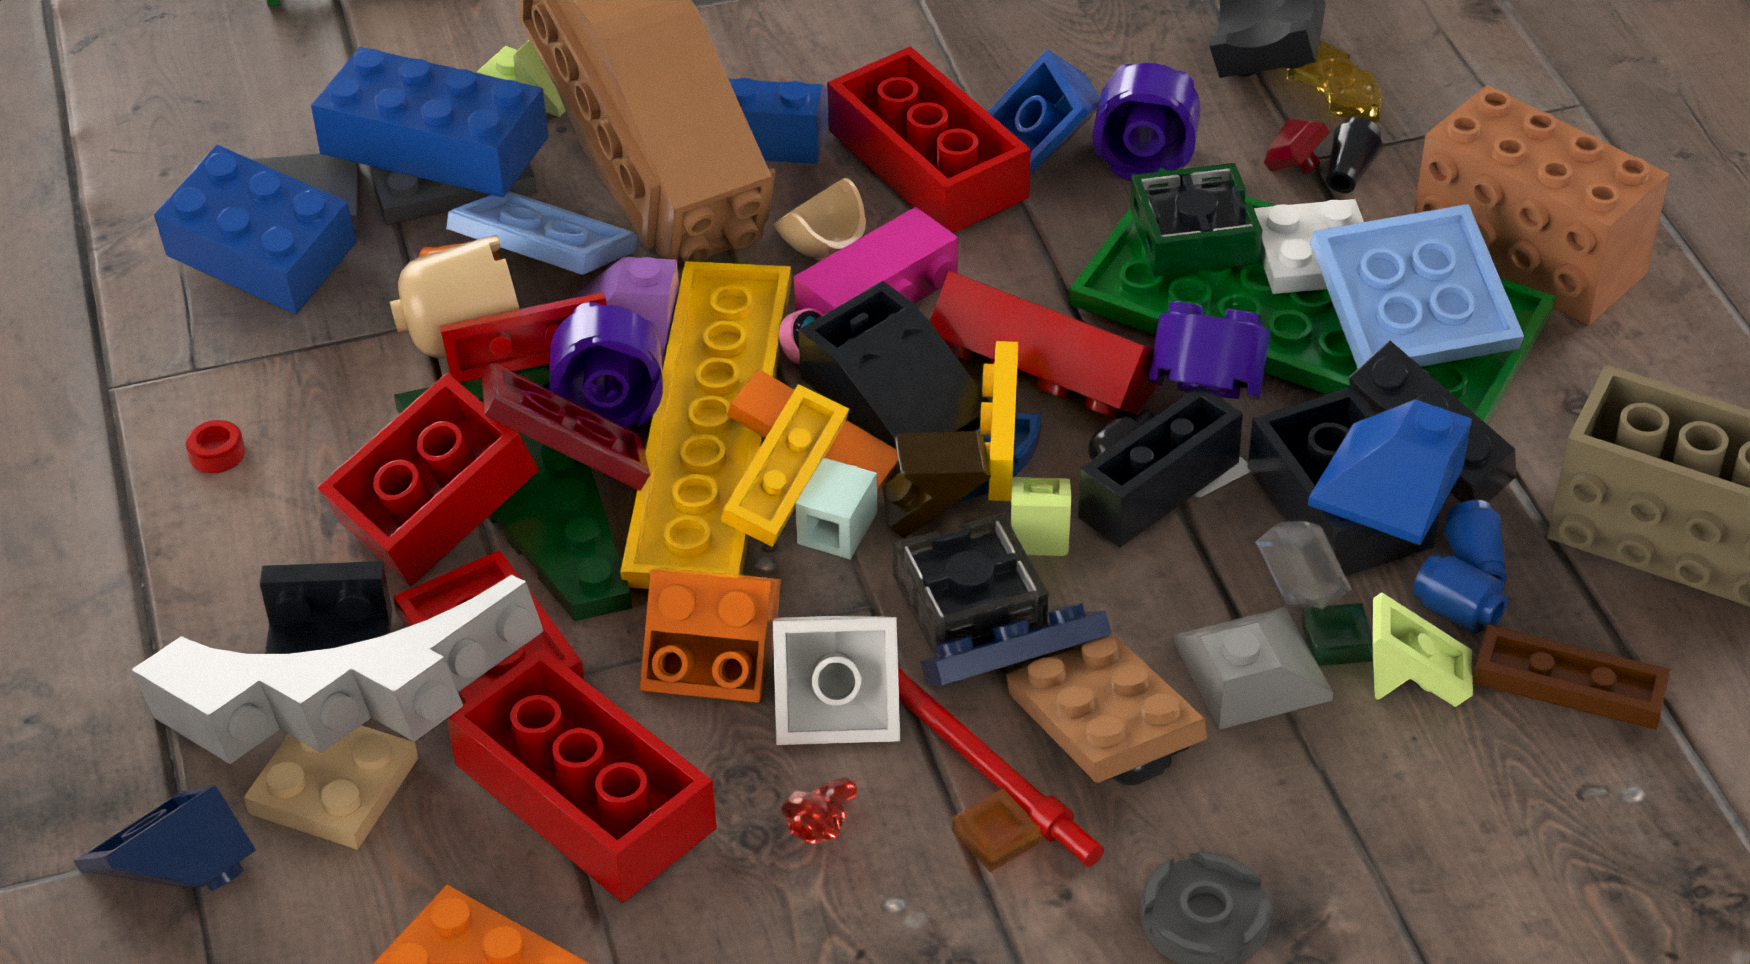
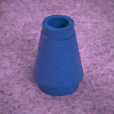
(1477, 536)

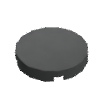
(1205, 910)

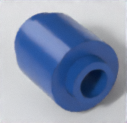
(1460, 592)

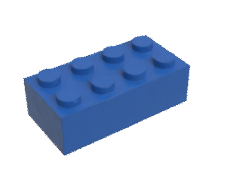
(430, 121)

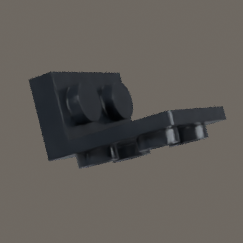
(324, 605)

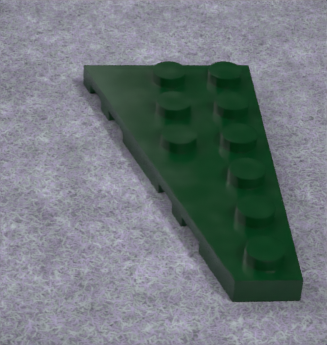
(559, 523)

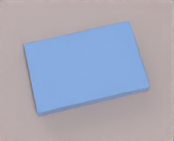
(543, 231)

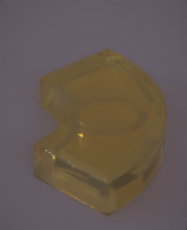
(1341, 84)

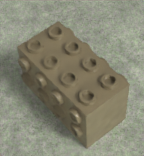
(1659, 483)

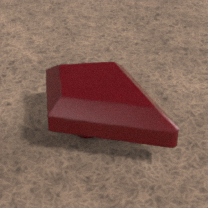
(1296, 145)

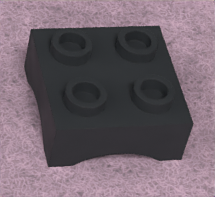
(1266, 35)

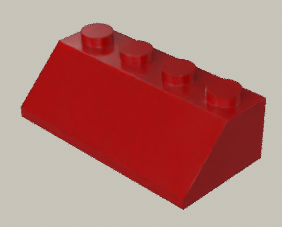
(1050, 345)

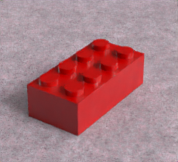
(928, 139)
(583, 773)

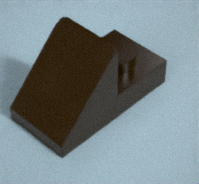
(933, 476)

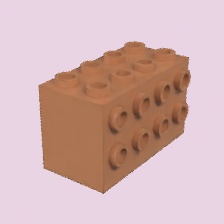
(1547, 200)

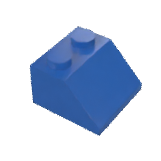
(784, 117)

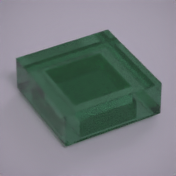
(1338, 634)

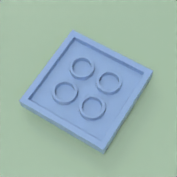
(1419, 284)

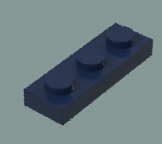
(1014, 644)

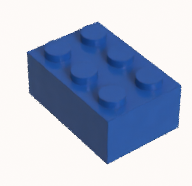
(256, 228)

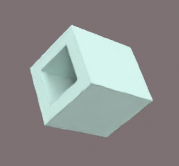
(836, 508)

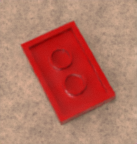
(466, 583)

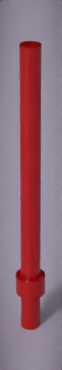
(1046, 812)

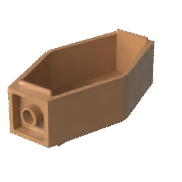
(656, 120)

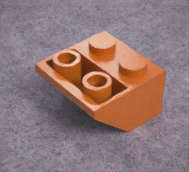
(709, 634)

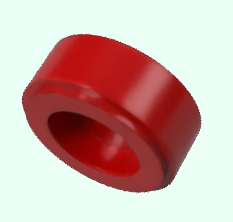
(215, 446)

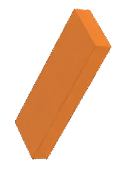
(764, 399)

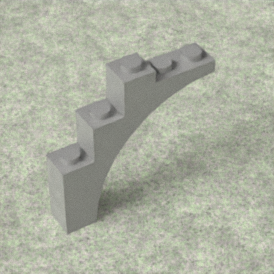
(320, 696)

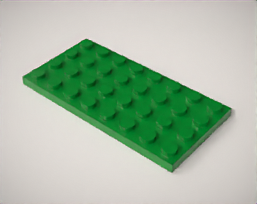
(1305, 329)

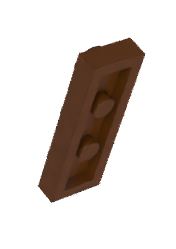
(1571, 676)

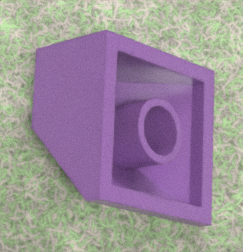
(644, 287)

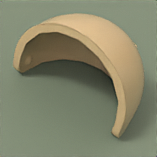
(825, 221)

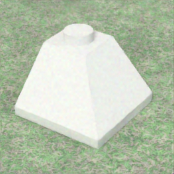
(836, 679)

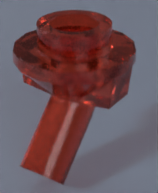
(819, 813)

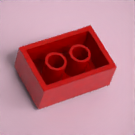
(428, 479)

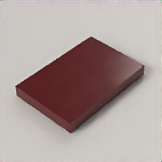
(564, 426)

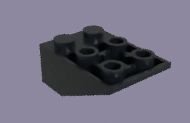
(888, 367)

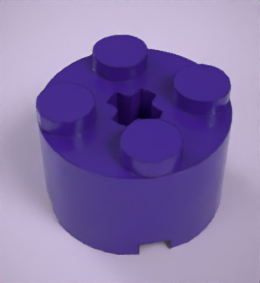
(1146, 119)
(1210, 351)
(608, 363)

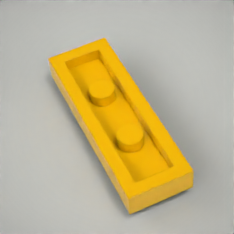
(999, 418)
(784, 465)

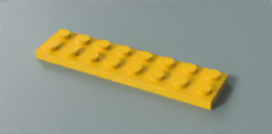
(696, 453)

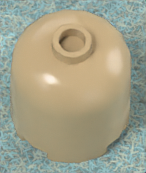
(451, 289)

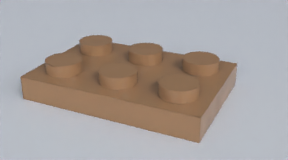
(1106, 707)

